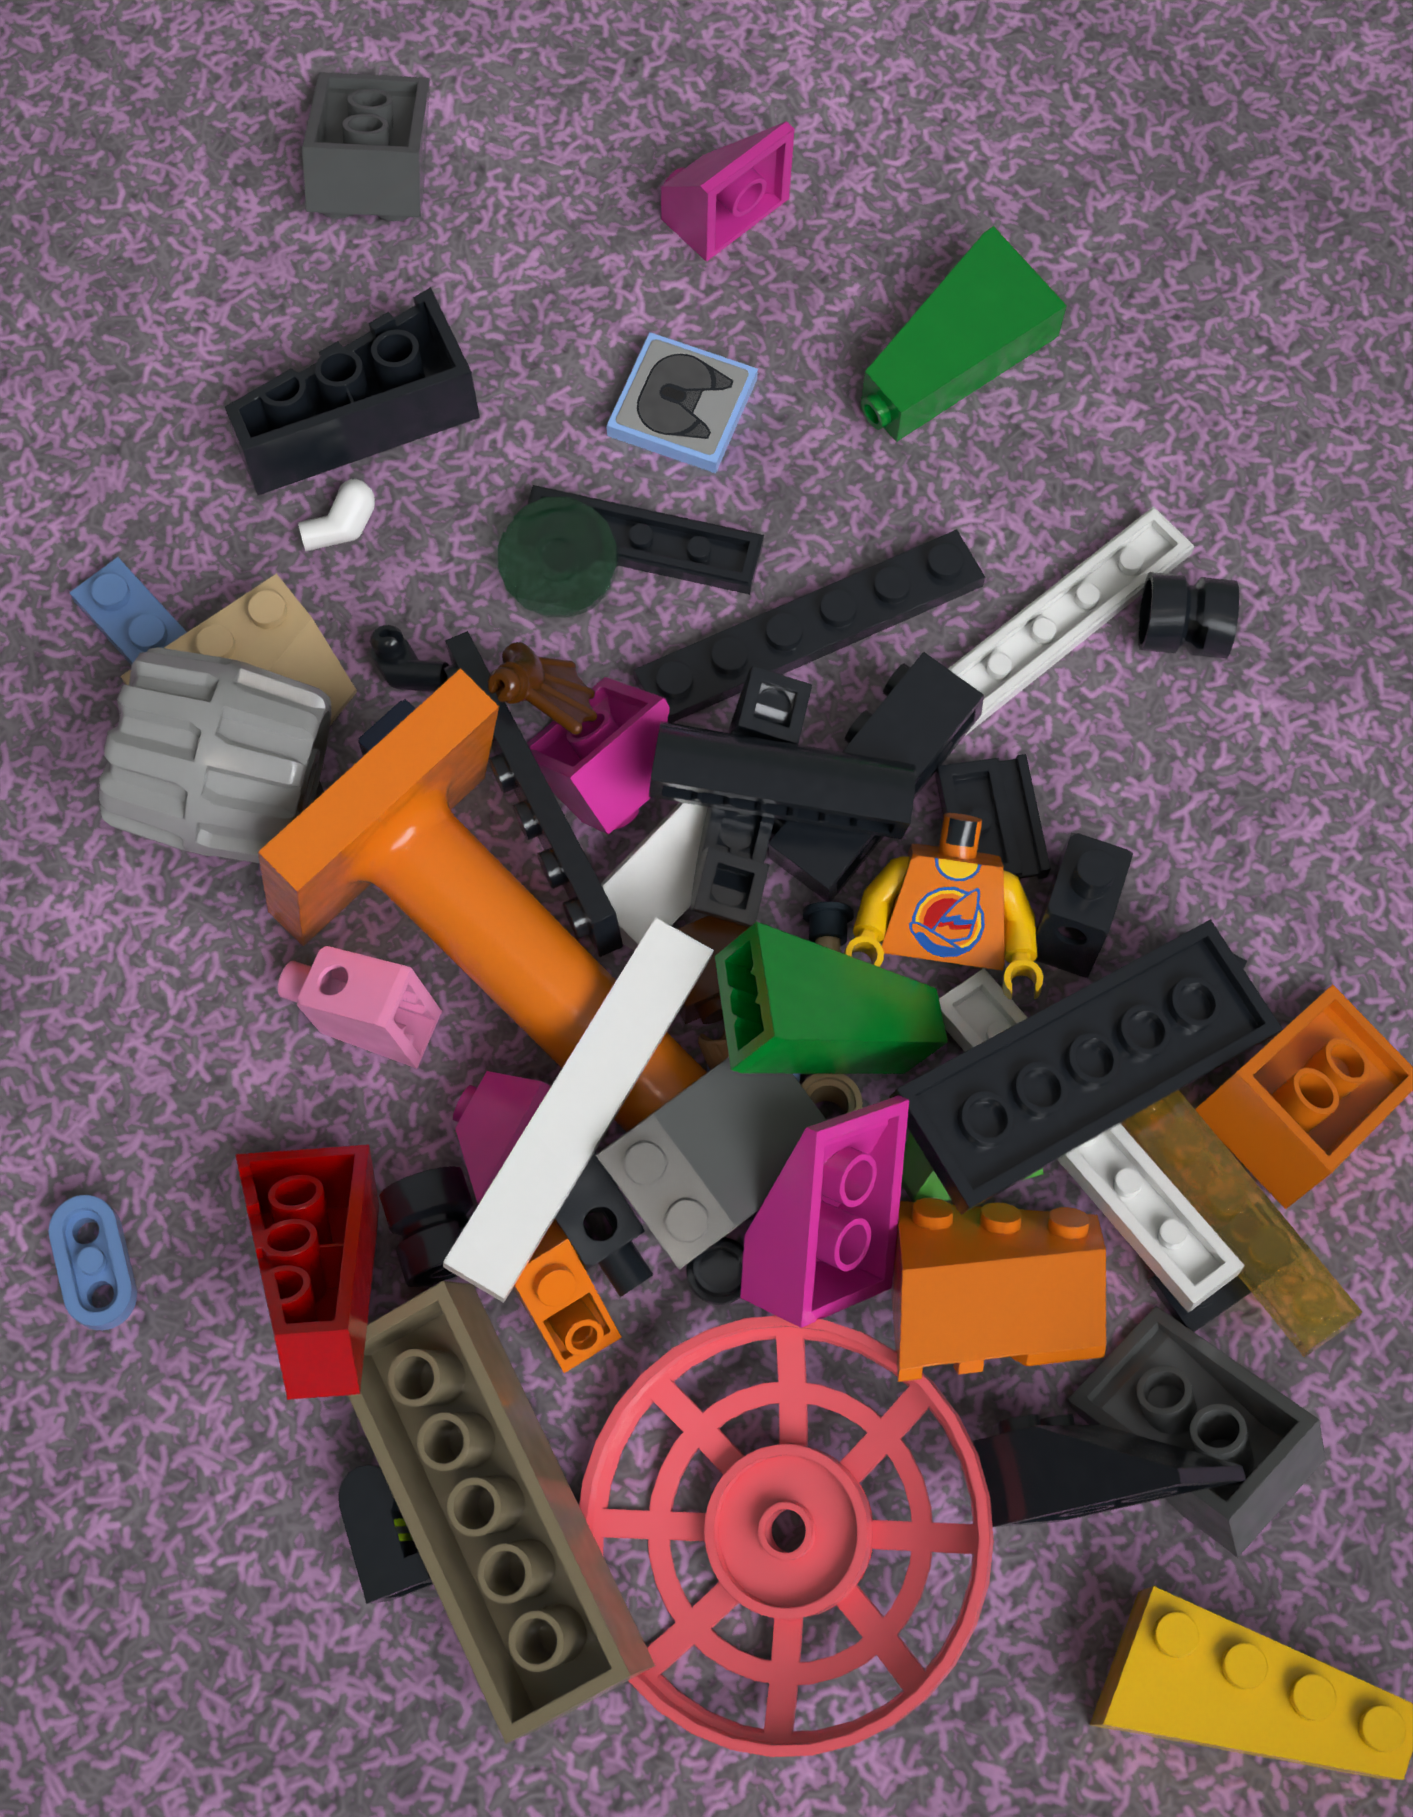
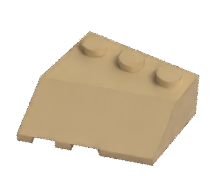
(275, 634)

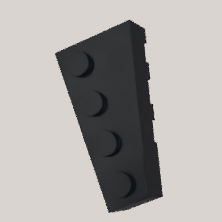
(356, 399)

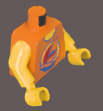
(950, 908)

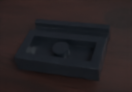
(1006, 803)

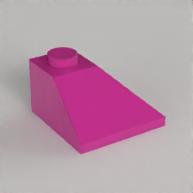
(729, 190)
(608, 765)
(492, 1123)

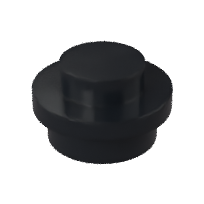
(717, 1272)

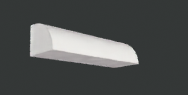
(657, 874)

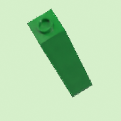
(962, 337)
(820, 1010)

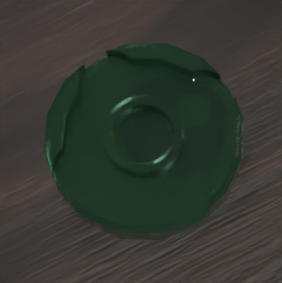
(558, 557)

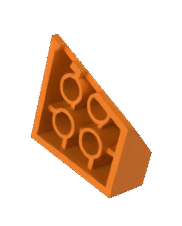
(996, 1286)

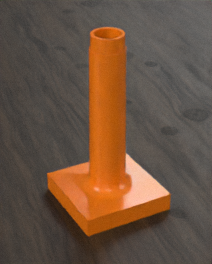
(396, 829)

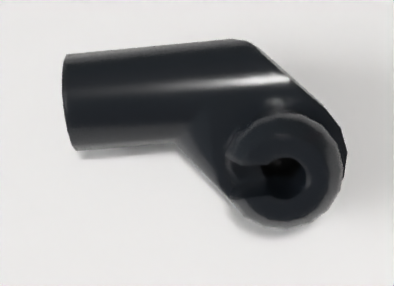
(401, 665)

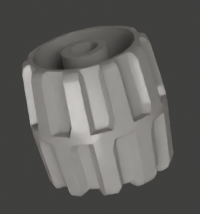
(212, 753)

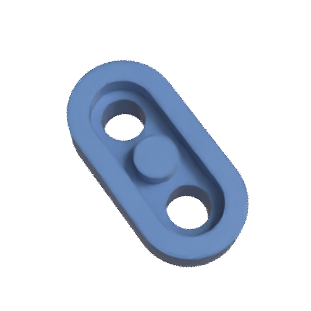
(92, 1265)

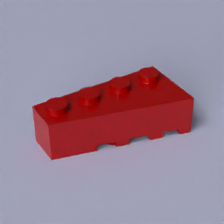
(315, 1254)

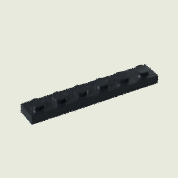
(813, 625)
(540, 814)

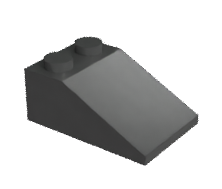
(366, 146)
(709, 1155)
(1195, 1397)

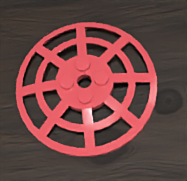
(835, 1542)

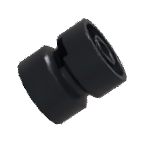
(1188, 615)
(430, 1216)

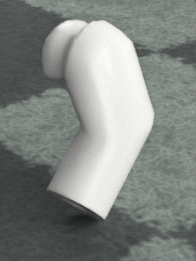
(345, 520)

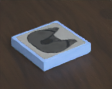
(682, 402)

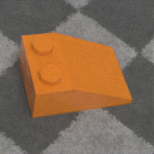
(1309, 1097)

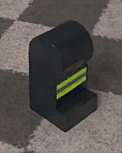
(379, 1537)

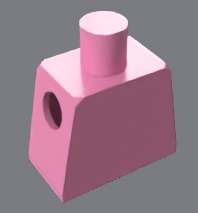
(364, 1002)

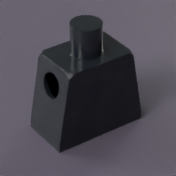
(1084, 898)
(617, 1254)

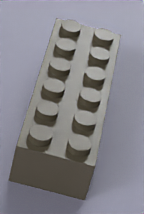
(492, 1513)

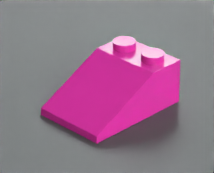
(830, 1217)

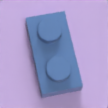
(126, 611)

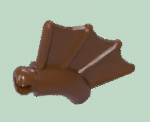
(546, 684)

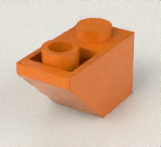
(564, 1302)

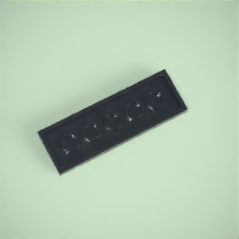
(1085, 1065)

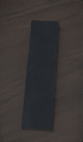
(675, 544)

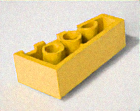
(1234, 1690)

